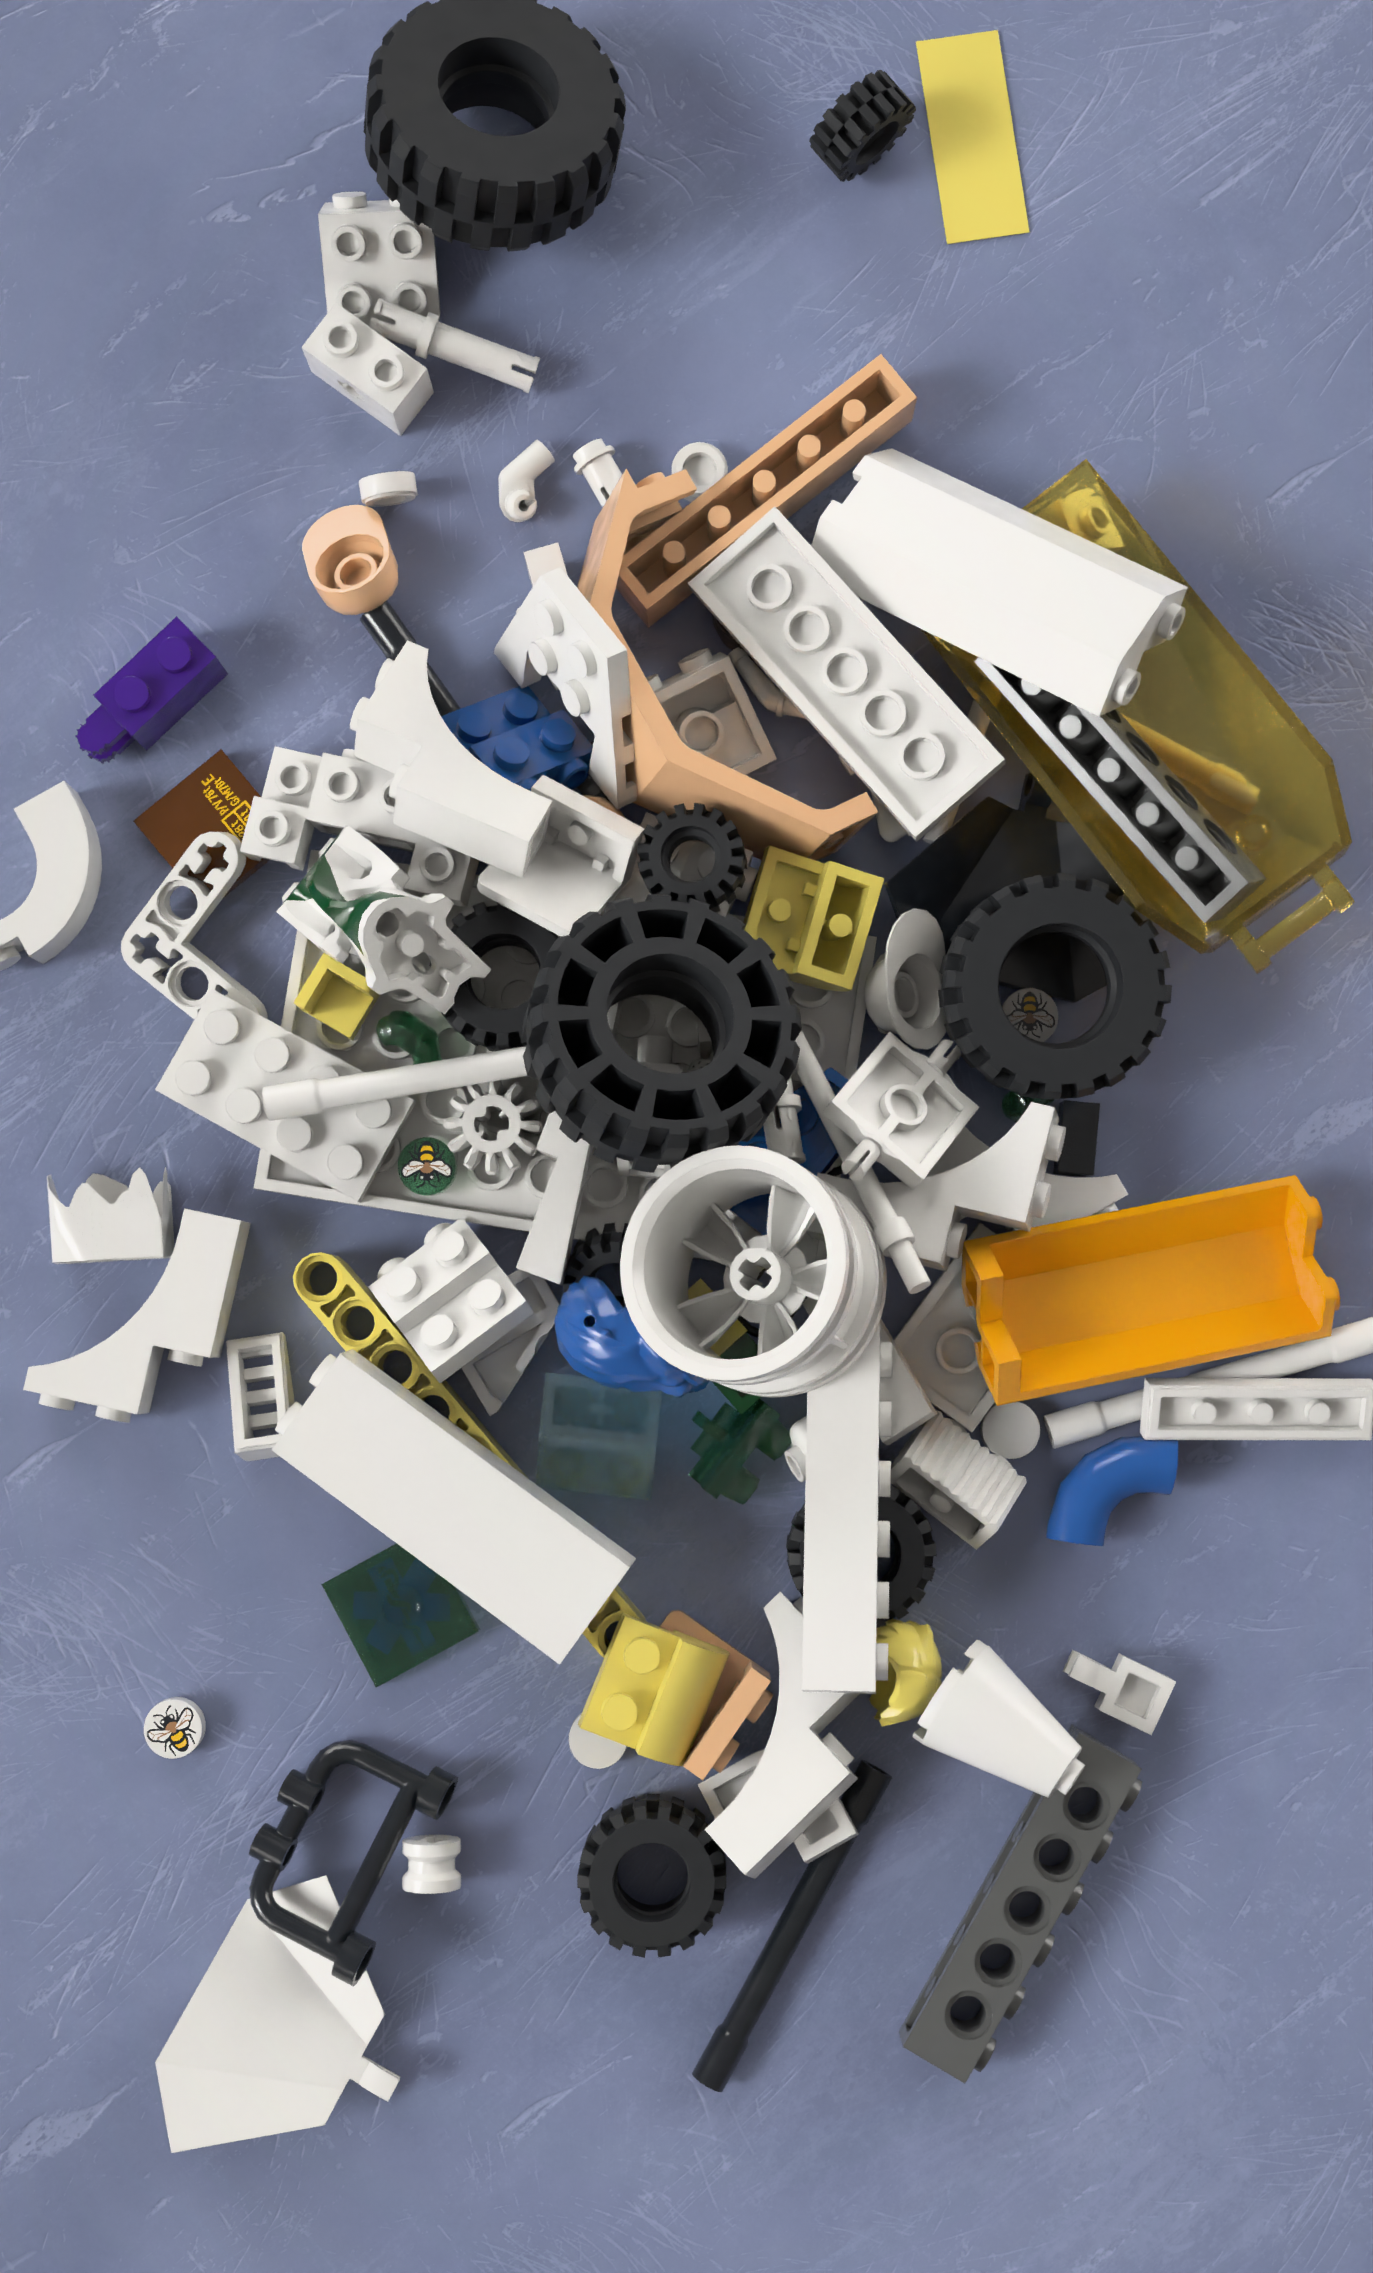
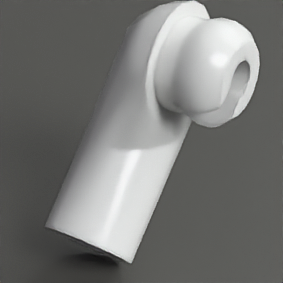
(517, 482)

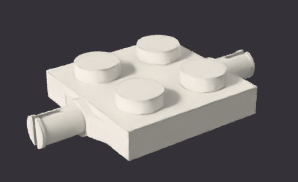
(901, 1110)

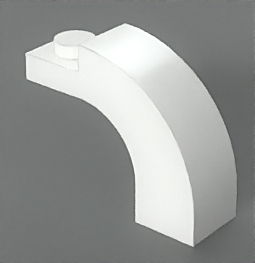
(64, 881)

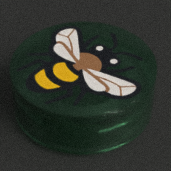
(427, 1166)

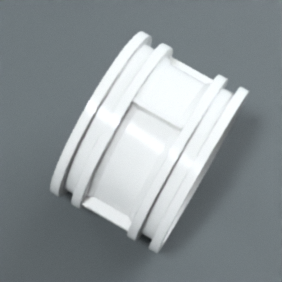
(688, 1215)

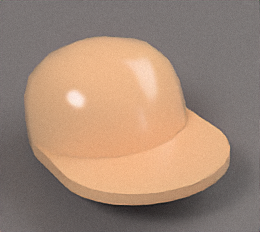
(351, 560)

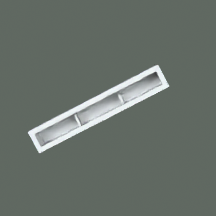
(844, 1528)

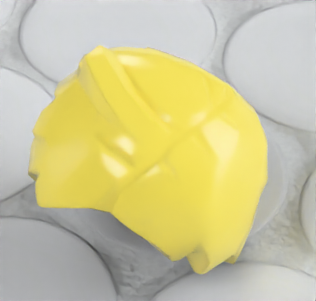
(912, 1672)

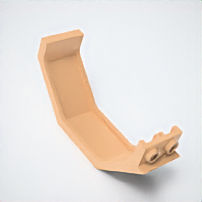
(664, 766)

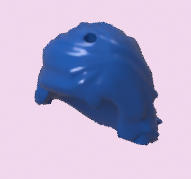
(606, 1346)

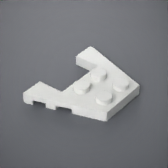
(569, 641)

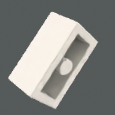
(543, 560)

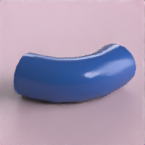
(1104, 1480)

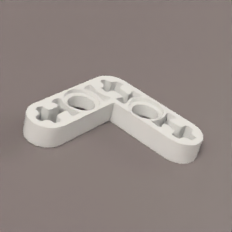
(177, 933)

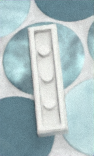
(1257, 1409)

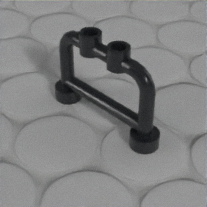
(276, 1846)

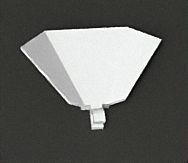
(269, 2034)

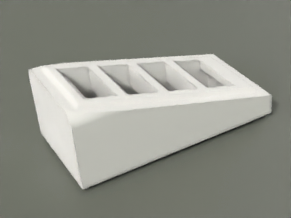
(241, 1400)

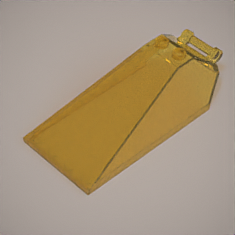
(1215, 730)

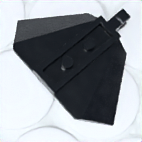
(994, 850)

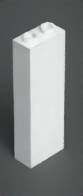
(451, 1503)

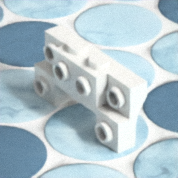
(342, 792)

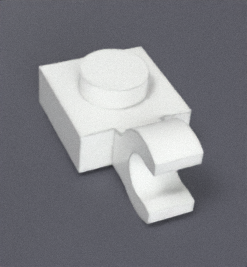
(1127, 1690)

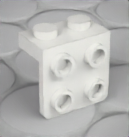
(374, 254)
(576, 868)

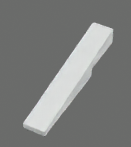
(554, 1226)

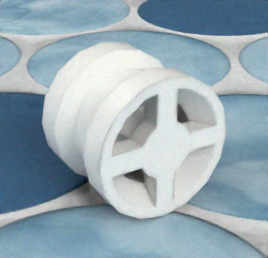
(431, 1864)

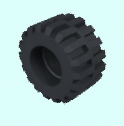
(482, 932)
(912, 1559)
(642, 1924)

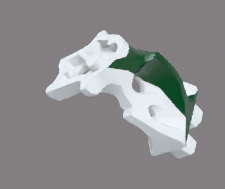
(359, 902)

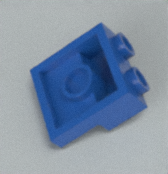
(522, 739)

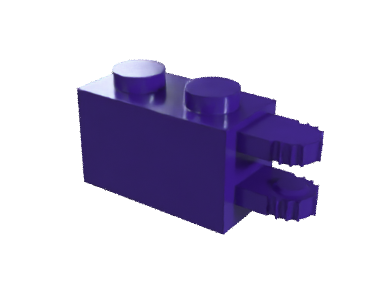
(150, 693)

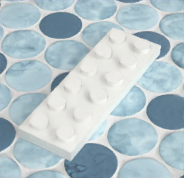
(846, 674)

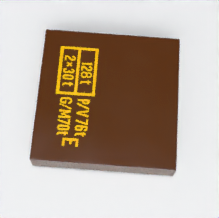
(207, 800)

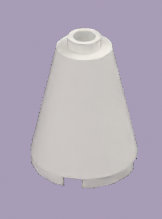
(999, 1726)

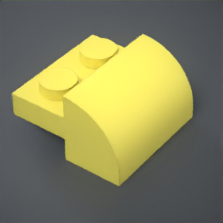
(813, 917)
(653, 1690)

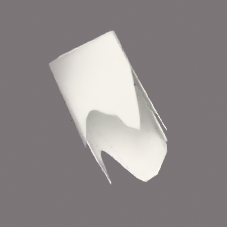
(112, 1221)

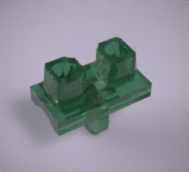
(728, 1444)

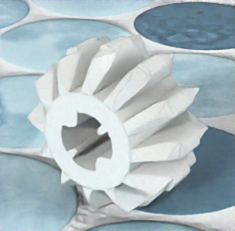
(507, 1140)

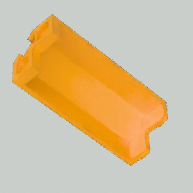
(1147, 1289)

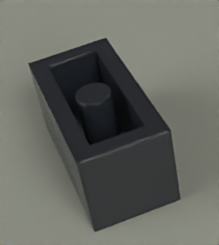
(1080, 1138)

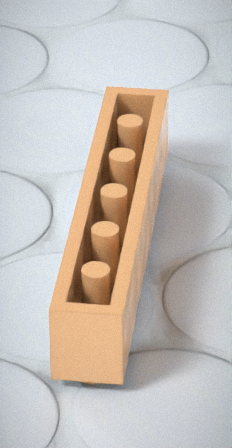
(779, 474)

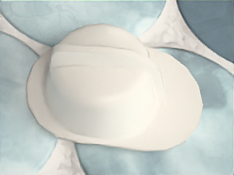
(906, 982)

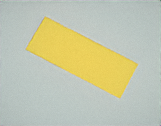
(972, 137)

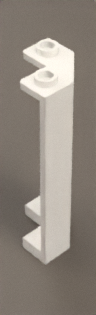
(998, 581)

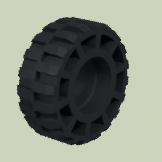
(481, 183)
(673, 954)

